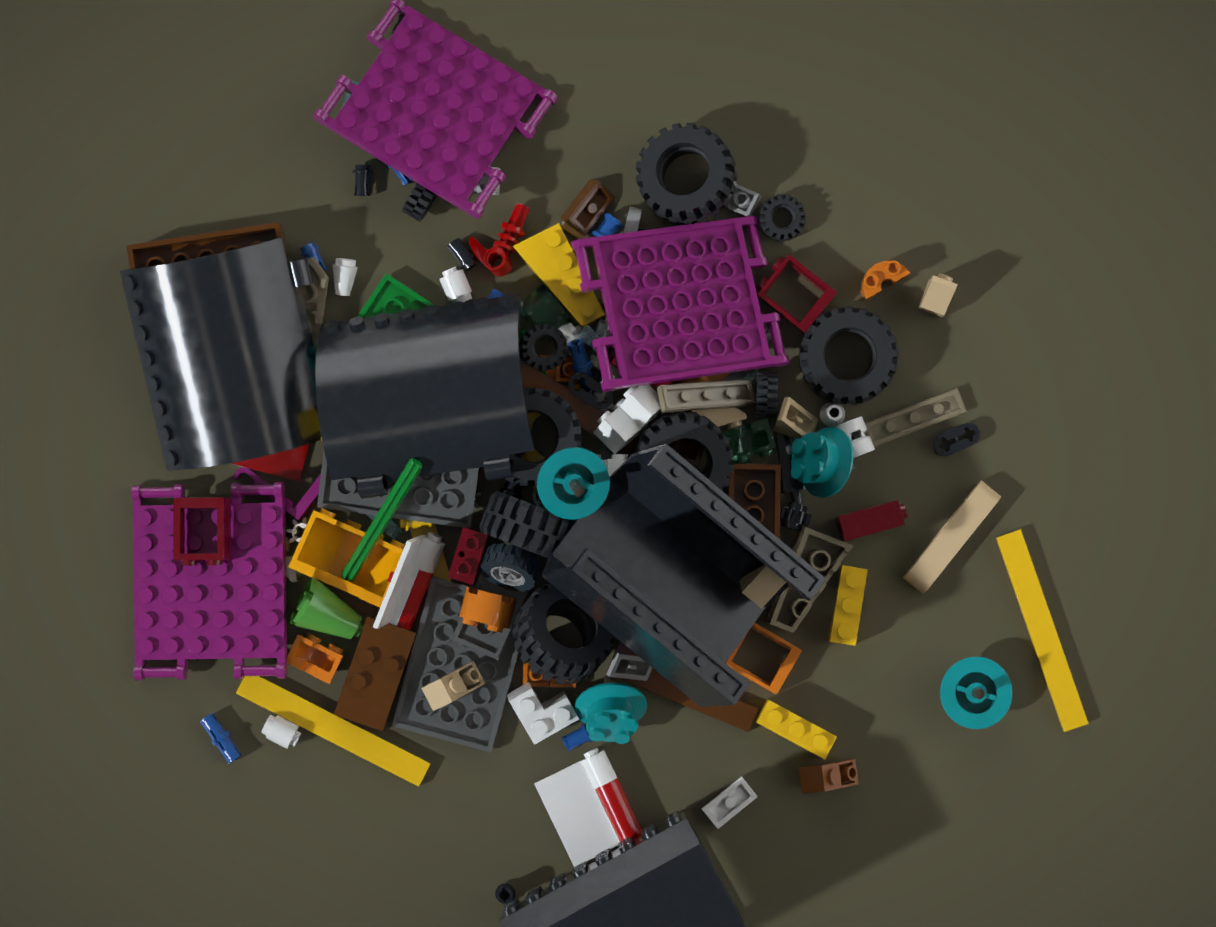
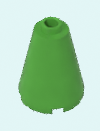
(325, 612)

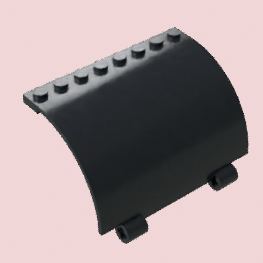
(226, 354)
(423, 388)

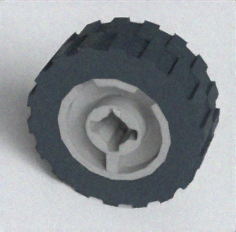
(510, 567)

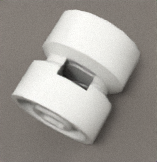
(857, 428)

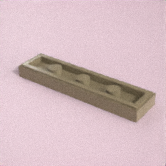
(706, 395)
(915, 417)

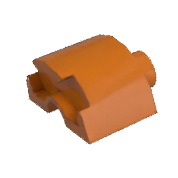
(883, 271)
(487, 608)
(315, 658)

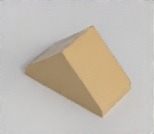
(794, 420)
(761, 585)

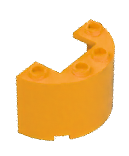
(328, 548)

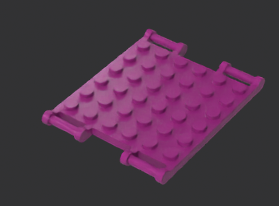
(435, 108)
(680, 302)
(206, 608)

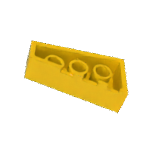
(557, 267)

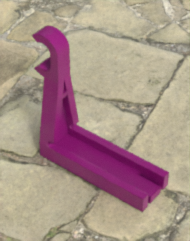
(300, 510)

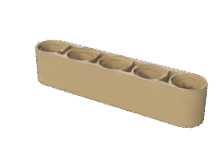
(952, 537)

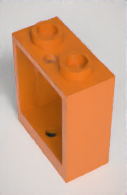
(783, 670)

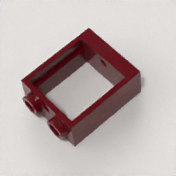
(779, 267)
(223, 508)
(871, 520)
(468, 567)

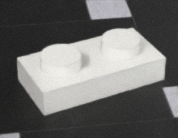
(729, 802)

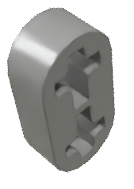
(632, 220)

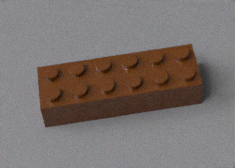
(200, 245)

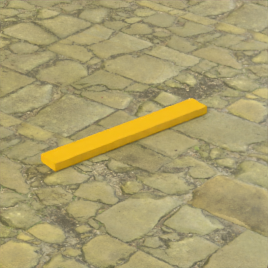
(1042, 630)
(334, 728)

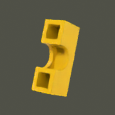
(848, 605)
(796, 729)

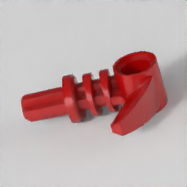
(504, 246)

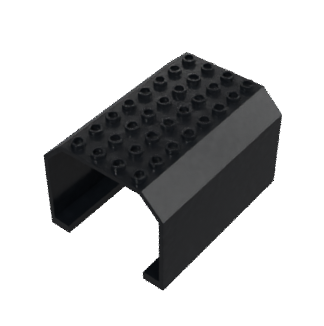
(667, 571)
(643, 883)

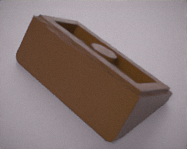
(588, 206)

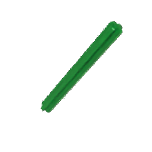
(382, 520)

